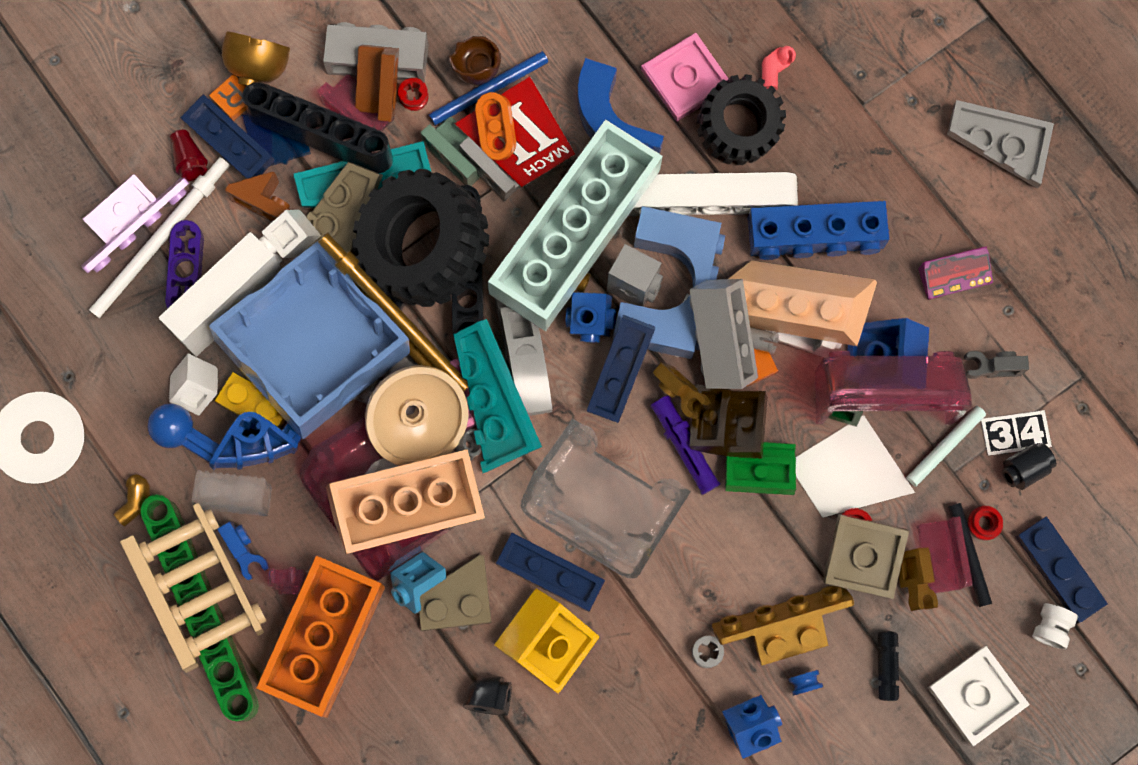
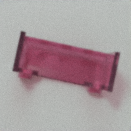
(892, 384)

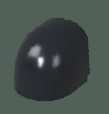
(489, 696)

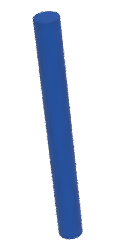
(492, 86)

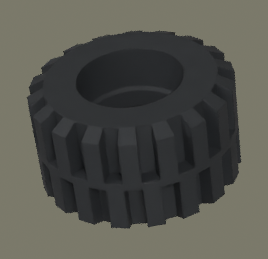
(759, 101)

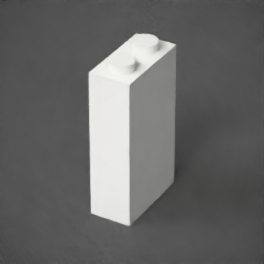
(239, 273)

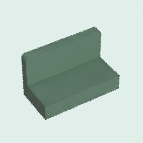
(444, 145)

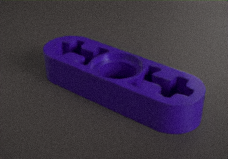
(196, 246)

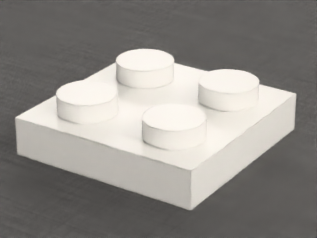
(978, 696)

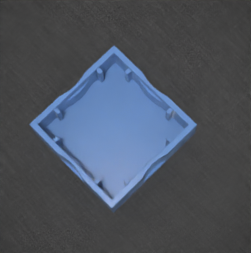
(310, 340)

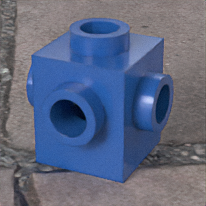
(603, 316)
(753, 726)

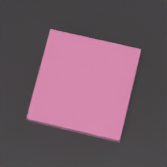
(684, 75)

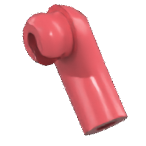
(775, 63)

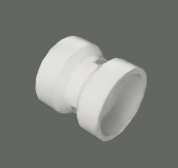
(1055, 626)

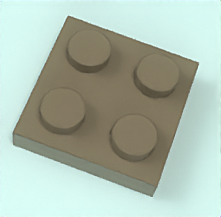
(866, 556)

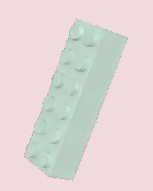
(575, 225)

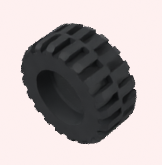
(389, 216)

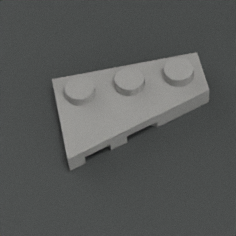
(1004, 138)

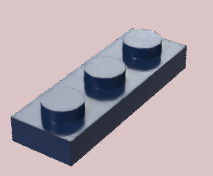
(227, 138)
(621, 368)
(1061, 569)
(550, 572)

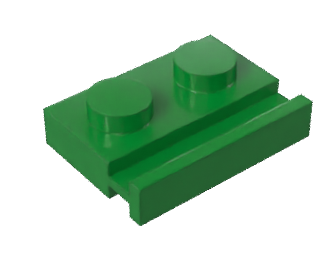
(768, 475)

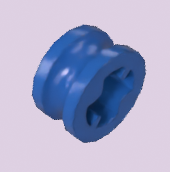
(805, 682)

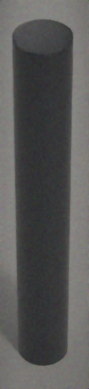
(979, 584)

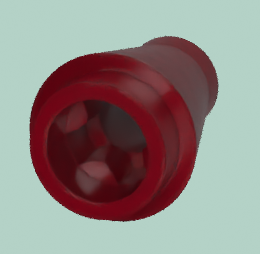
(187, 156)

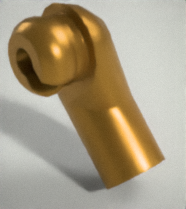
(137, 491)

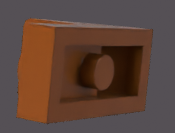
(255, 195)

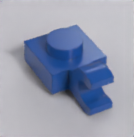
(237, 542)

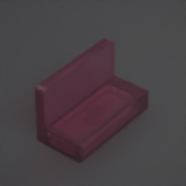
(343, 101)
(947, 555)

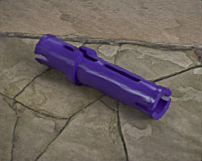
(678, 433)

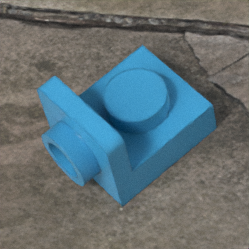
(415, 579)

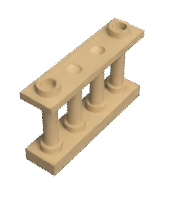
(157, 585)

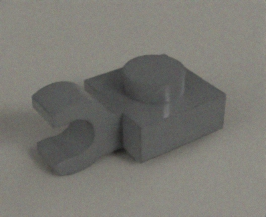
(1003, 365)

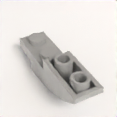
(525, 359)

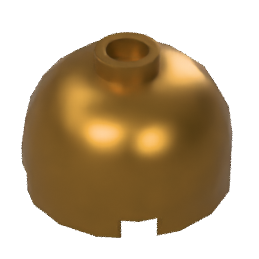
(253, 58)

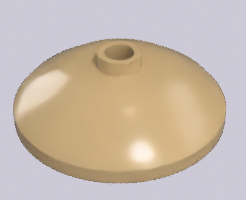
(431, 429)

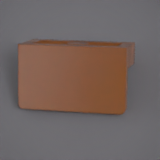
(377, 80)

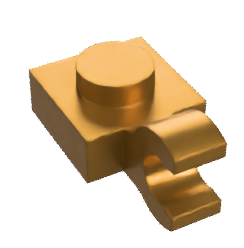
(675, 383)
(915, 575)

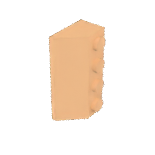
(806, 301)
(405, 501)

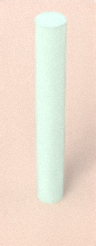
(946, 445)

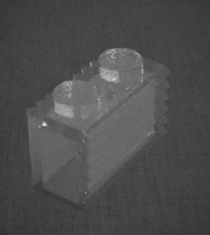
(232, 493)

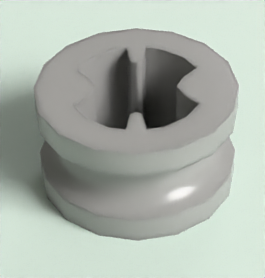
(704, 641)

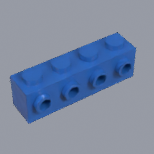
(818, 229)

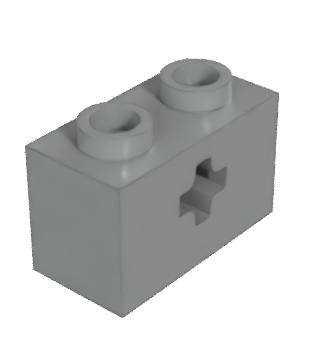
(635, 277)

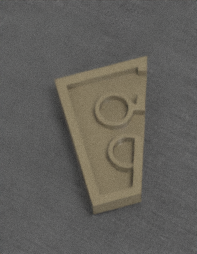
(341, 204)

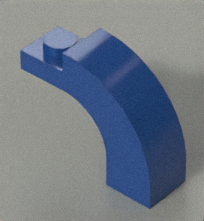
(594, 105)

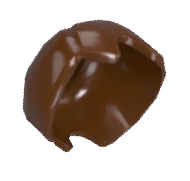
(475, 60)

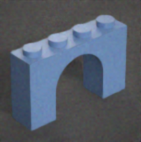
(695, 245)

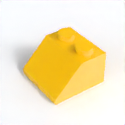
(547, 640)

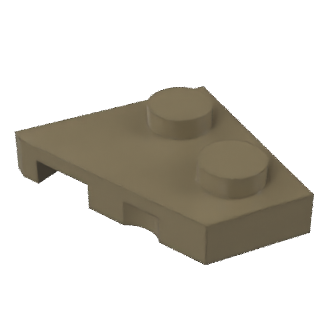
(458, 599)

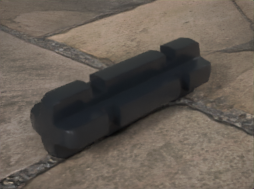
(888, 666)

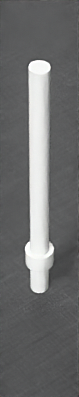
(202, 188)

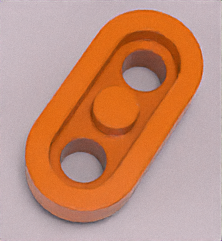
(493, 127)

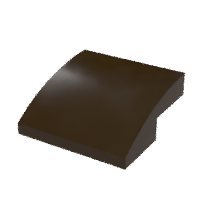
(730, 423)

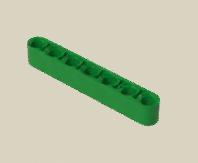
(213, 617)

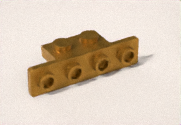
(785, 627)

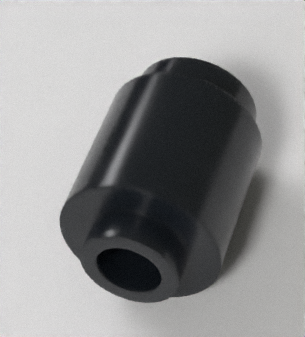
(1028, 466)

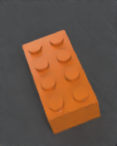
(321, 637)

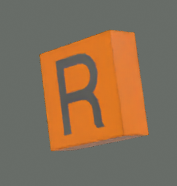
(229, 97)

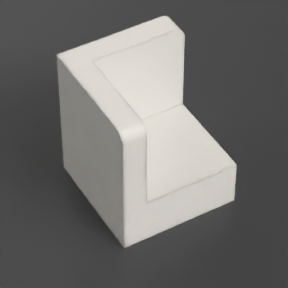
(291, 233)
(193, 384)

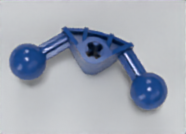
(173, 426)

